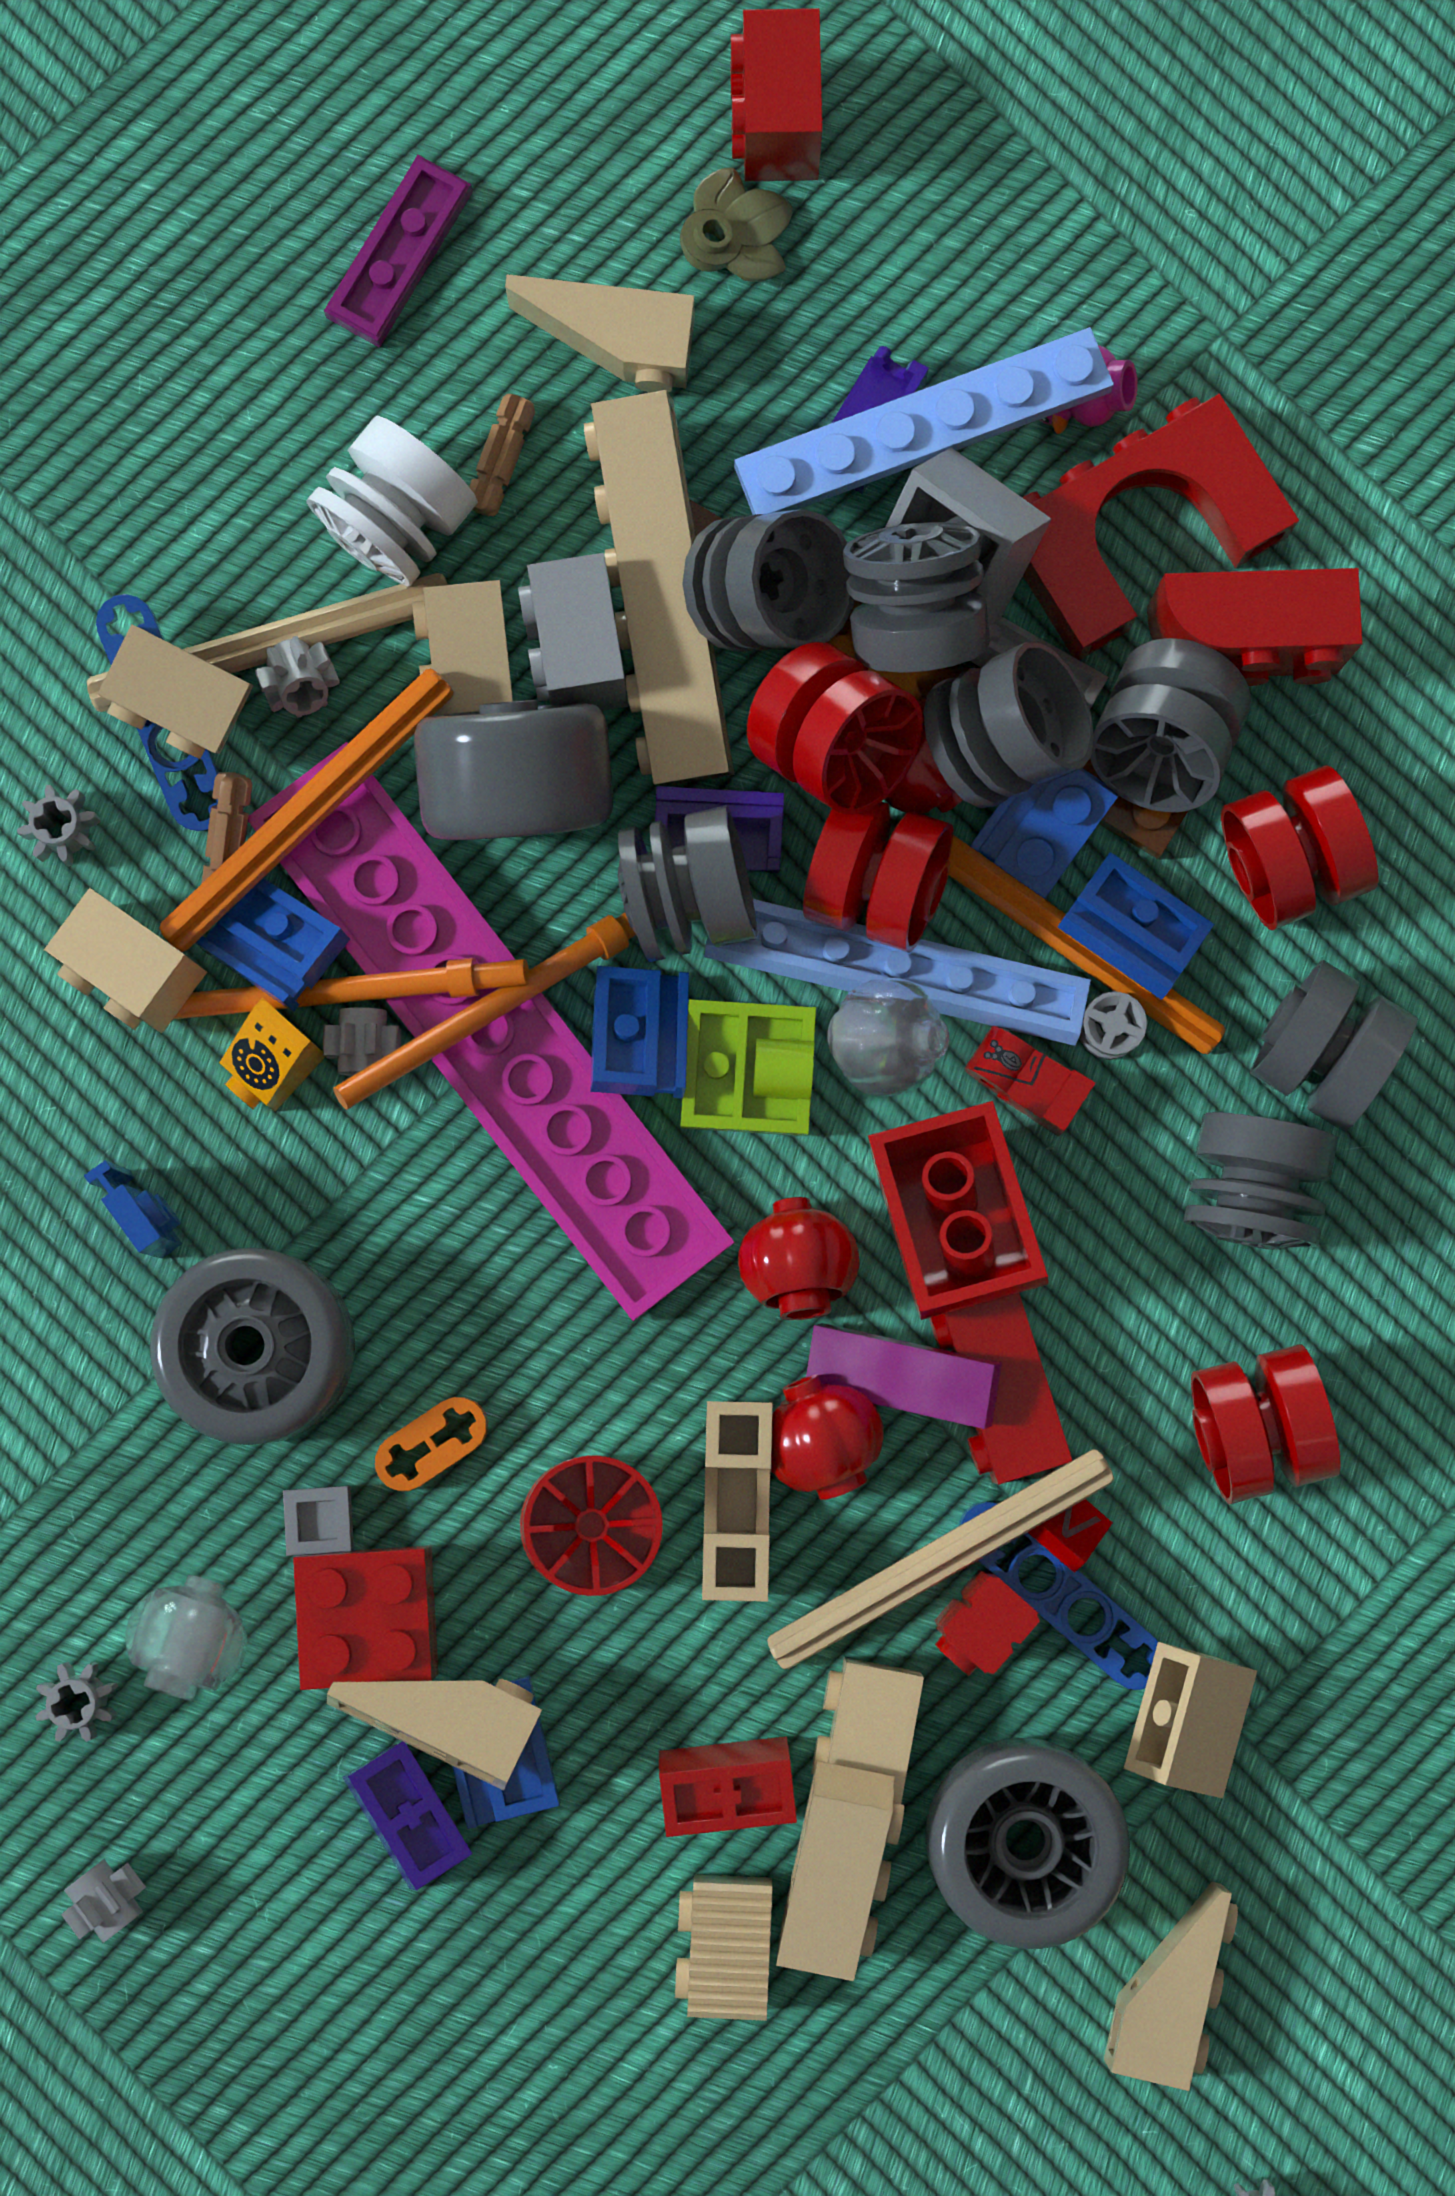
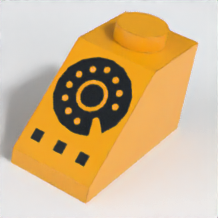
(268, 1058)

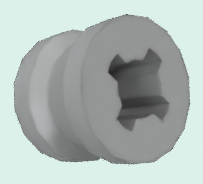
(1118, 1015)

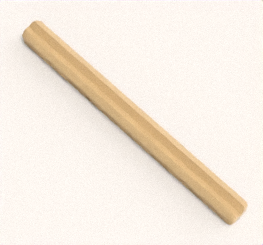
(321, 625)
(940, 1559)

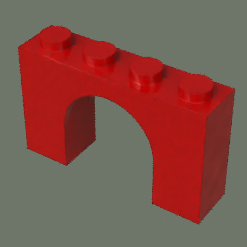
(1194, 455)

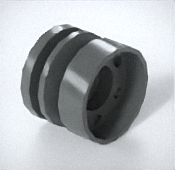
(768, 581)
(917, 597)
(1008, 725)
(686, 884)
(1260, 1180)

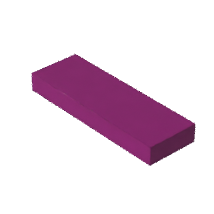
(398, 251)
(907, 1374)

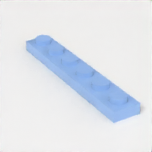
(924, 424)
(954, 978)

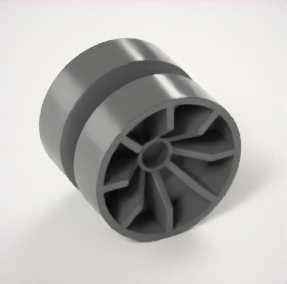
(1170, 725)
(1348, 1055)

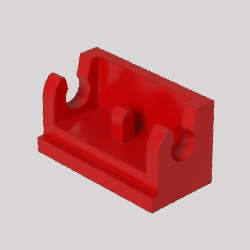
(726, 1786)

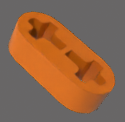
(422, 1431)

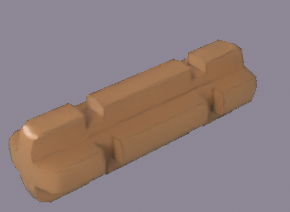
(501, 453)
(227, 820)

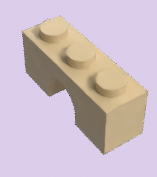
(737, 1501)

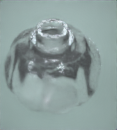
(887, 1037)
(186, 1638)

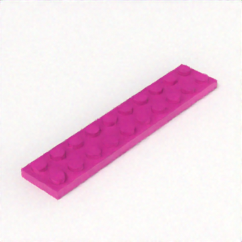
(520, 1073)

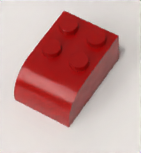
(1265, 620)
(957, 1210)

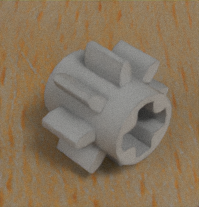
(297, 677)
(43, 817)
(359, 1039)
(75, 1718)
(103, 1901)

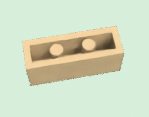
(839, 1871)

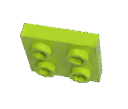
(749, 1067)

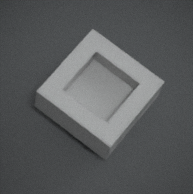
(318, 1520)

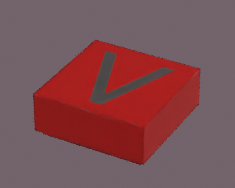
(1073, 1534)

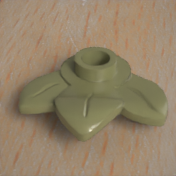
(741, 221)

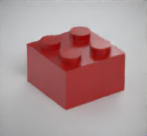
(777, 94)
(365, 1616)

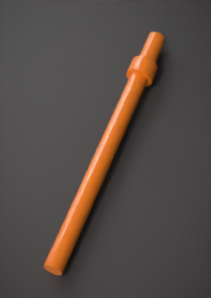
(602, 940)
(459, 978)

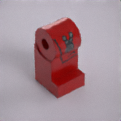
(1029, 1080)

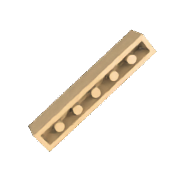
(652, 534)

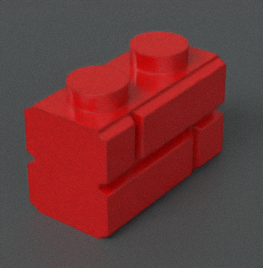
(984, 1624)

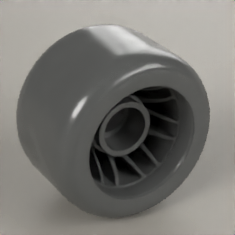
(513, 770)
(304, 1355)
(1059, 1884)

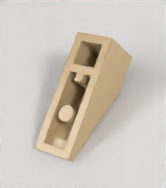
(624, 330)
(456, 1721)

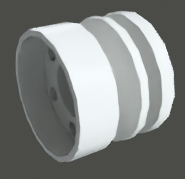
(390, 503)

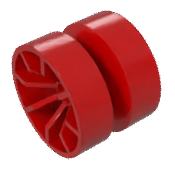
(834, 727)
(1299, 847)
(895, 876)
(1244, 1428)
(591, 1525)

